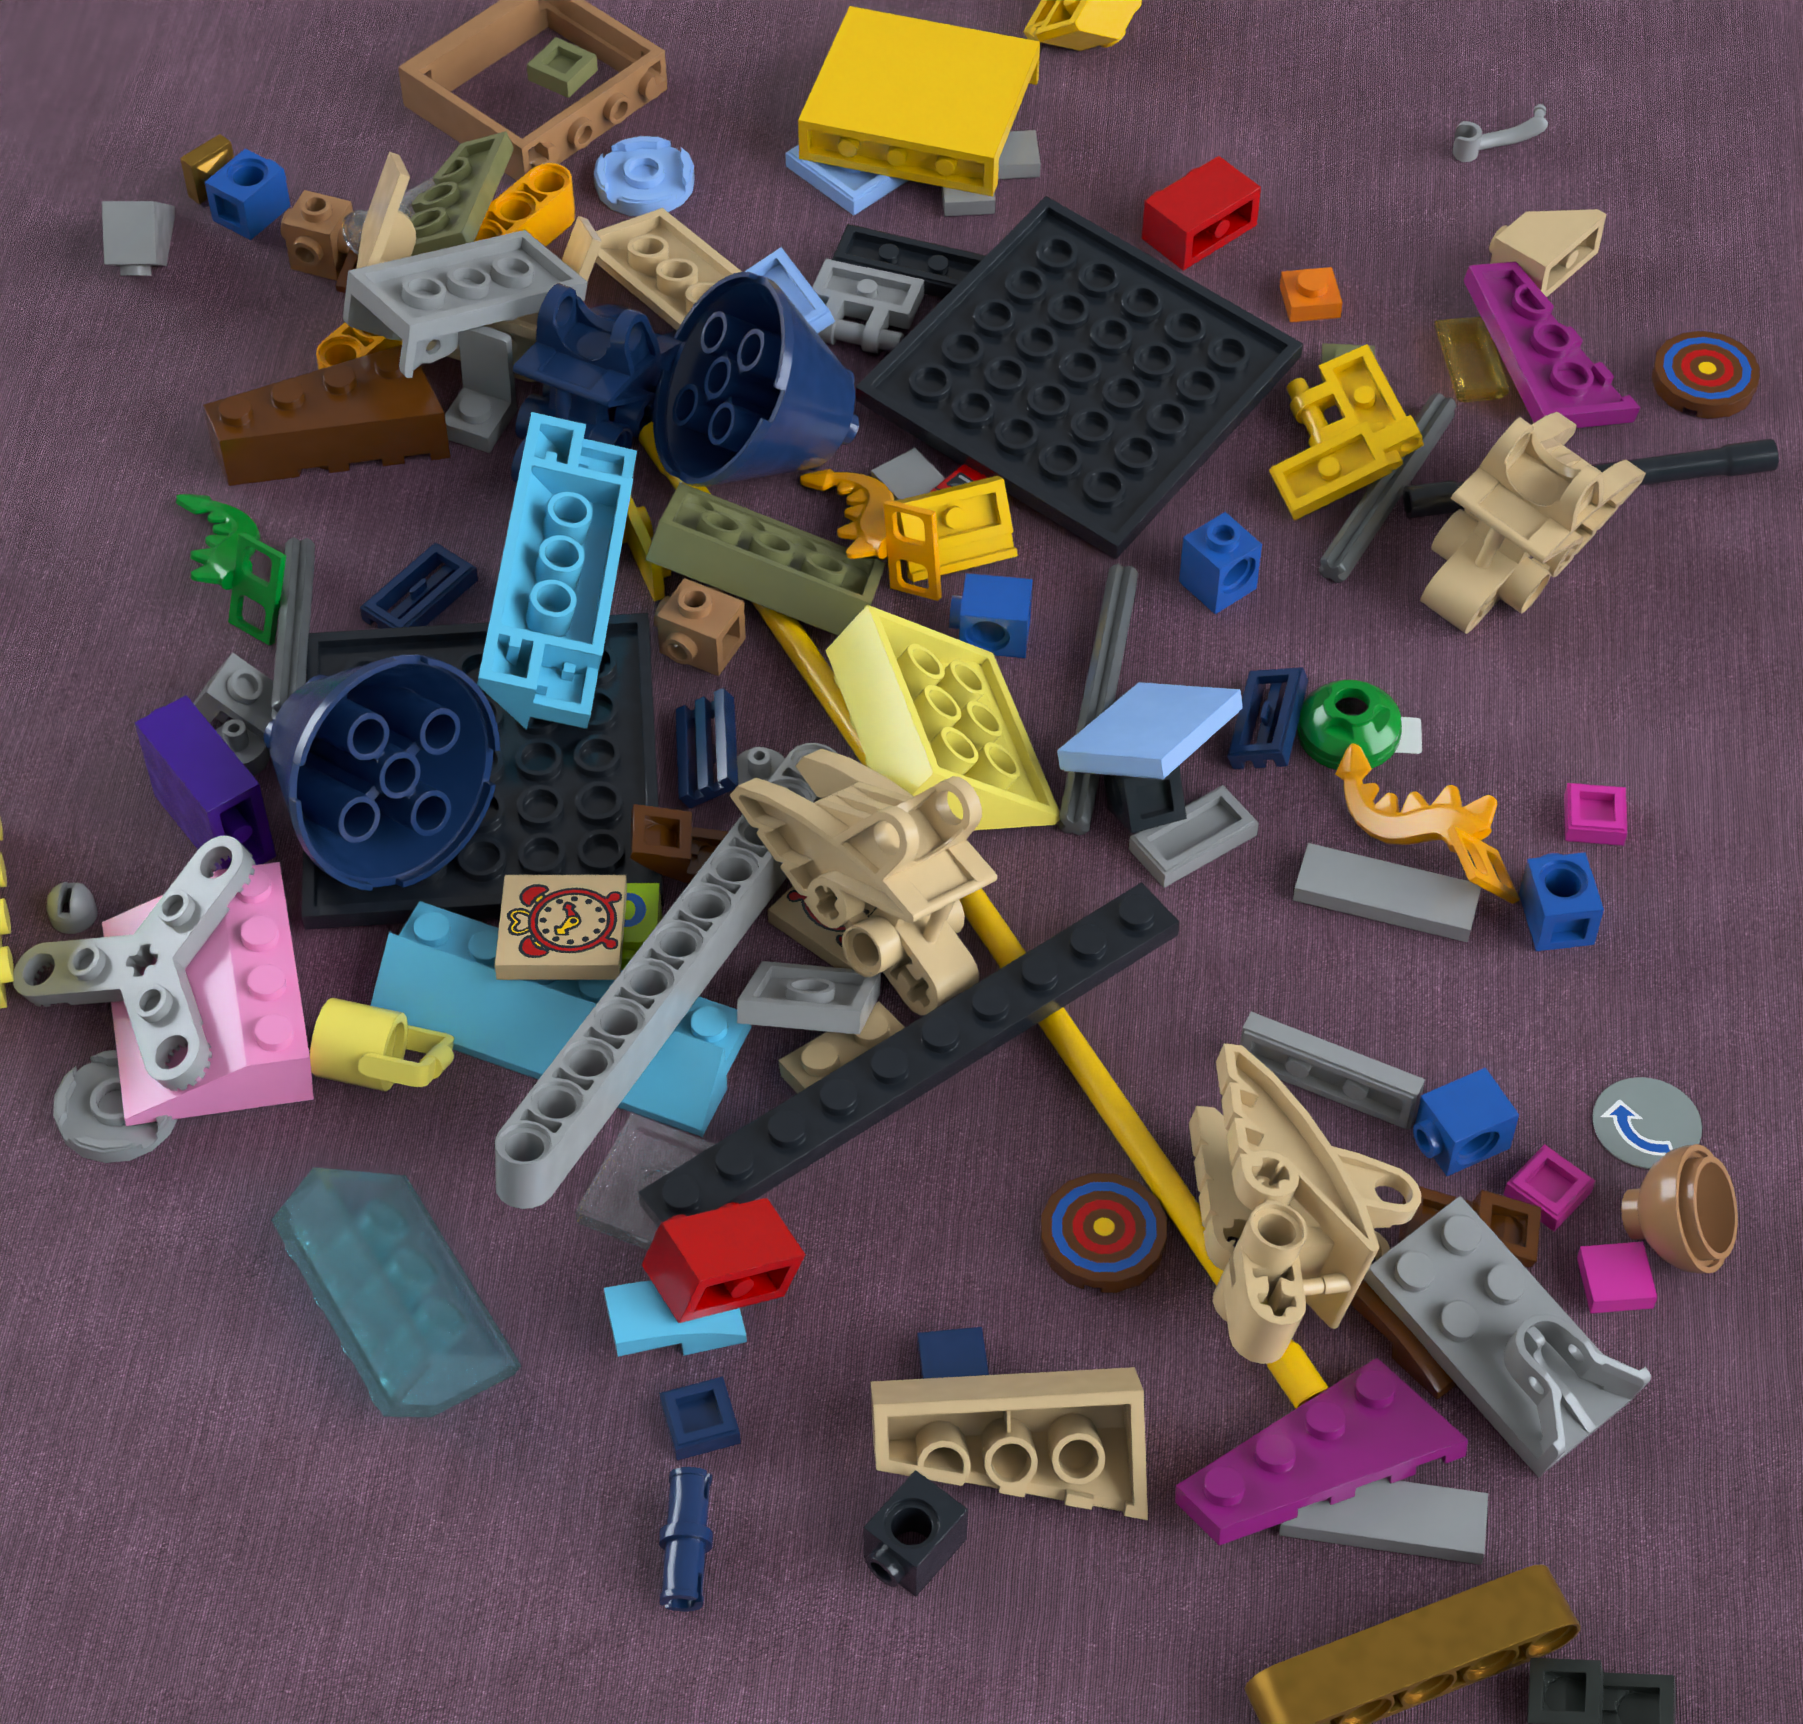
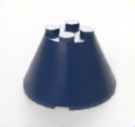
(750, 389)
(385, 768)

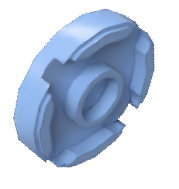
(644, 176)

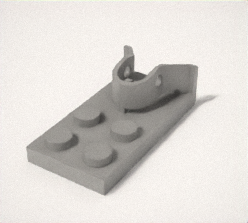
(453, 292)
(1502, 1336)

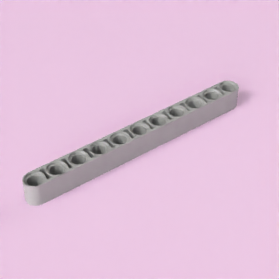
(640, 1009)

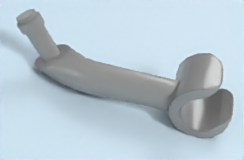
(1471, 140)

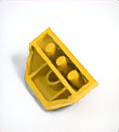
(1081, 22)

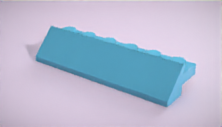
(557, 574)
(447, 983)

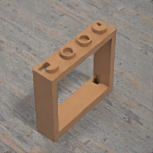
(504, 29)

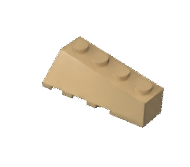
(1022, 1433)

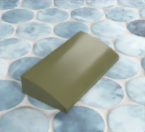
(763, 560)

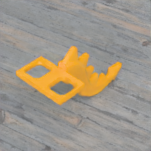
(877, 528)
(1419, 822)

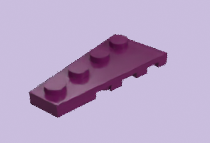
(1542, 352)
(1320, 1452)

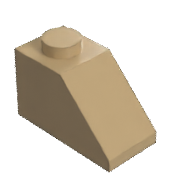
(1549, 244)

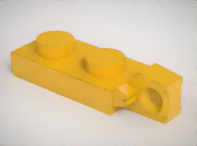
(1344, 464)

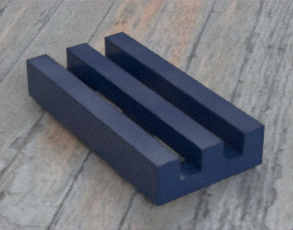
(427, 596)
(1274, 737)
(698, 753)

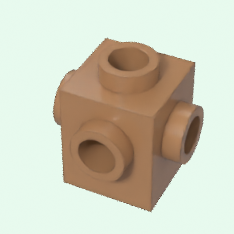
(315, 234)
(700, 626)

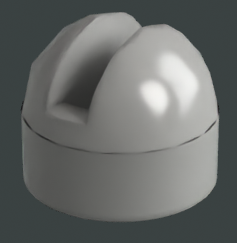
(82, 907)

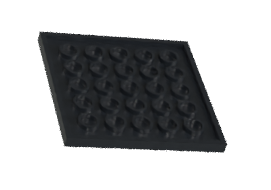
(1080, 375)
(558, 788)

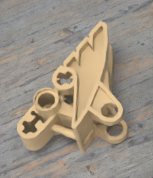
(1521, 503)
(881, 849)
(1292, 1202)

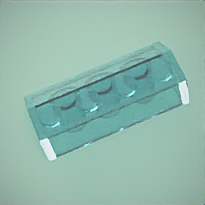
(392, 1291)

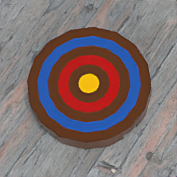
(1705, 374)
(1103, 1232)

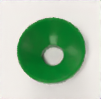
(1328, 732)

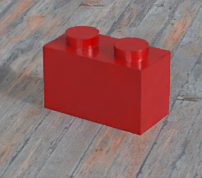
(1200, 212)
(722, 1259)

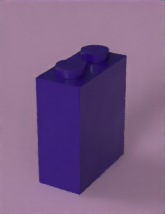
(203, 780)

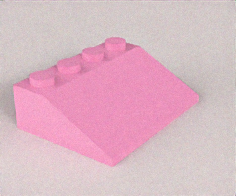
(248, 1011)

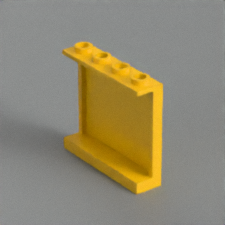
(917, 100)

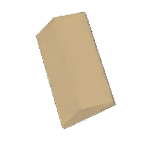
(661, 263)

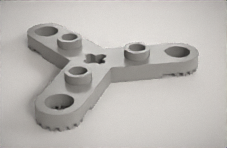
(162, 999)

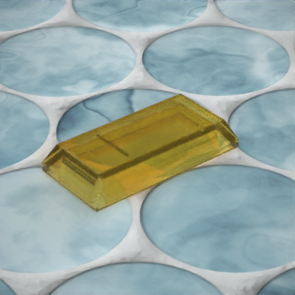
(1471, 359)

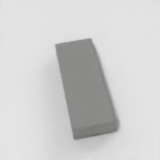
(1387, 892)
(1334, 1071)
(1400, 1520)

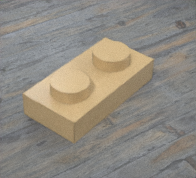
(836, 1049)

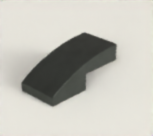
(1584, 1694)

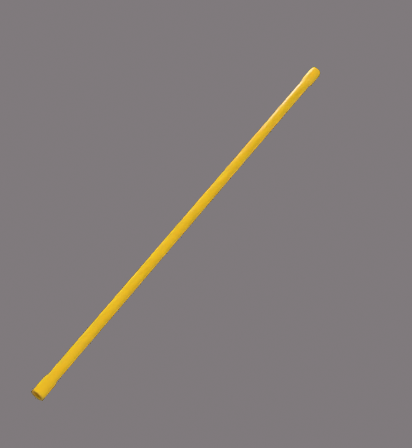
(1294, 1369)

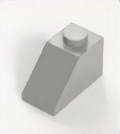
(137, 235)

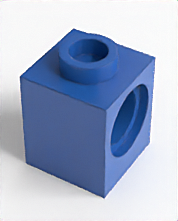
(247, 194)
(1220, 562)
(994, 613)
(1561, 901)
(1465, 1122)

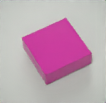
(1595, 814)
(1550, 1184)
(1616, 1277)

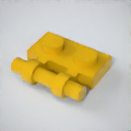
(1353, 385)

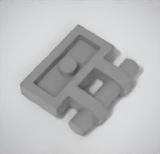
(867, 295)

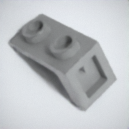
(488, 389)
(240, 693)

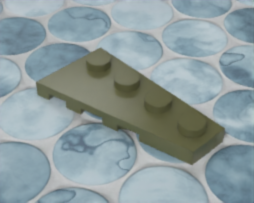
(462, 194)

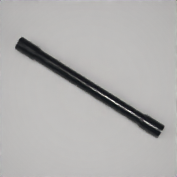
(1727, 460)

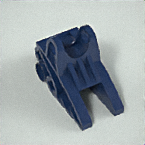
(593, 364)

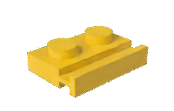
(971, 525)

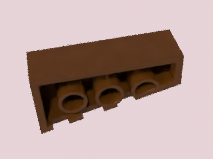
(327, 421)

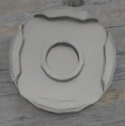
(102, 1131)

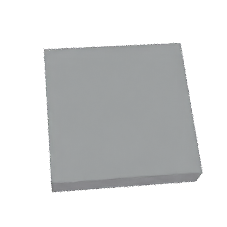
(808, 998)

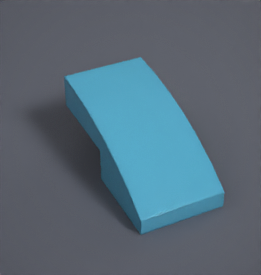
(644, 1322)

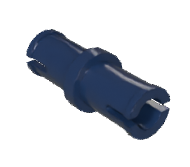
(686, 1539)

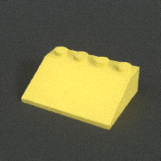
(939, 712)

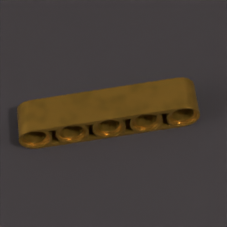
(1419, 1654)

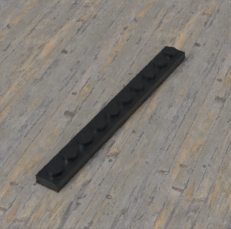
(915, 1059)

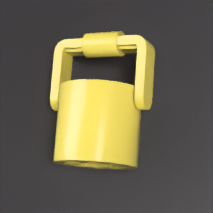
(368, 1047)

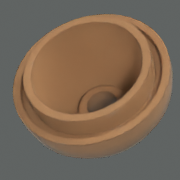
(1685, 1210)

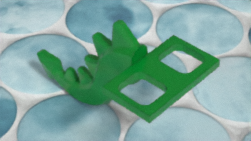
(229, 563)

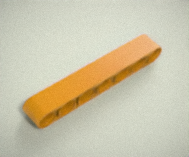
(535, 203)

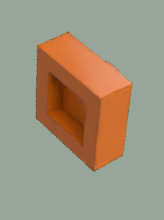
(1310, 294)

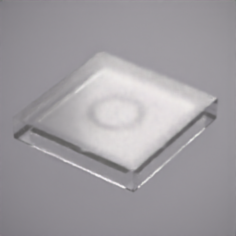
(637, 1159)

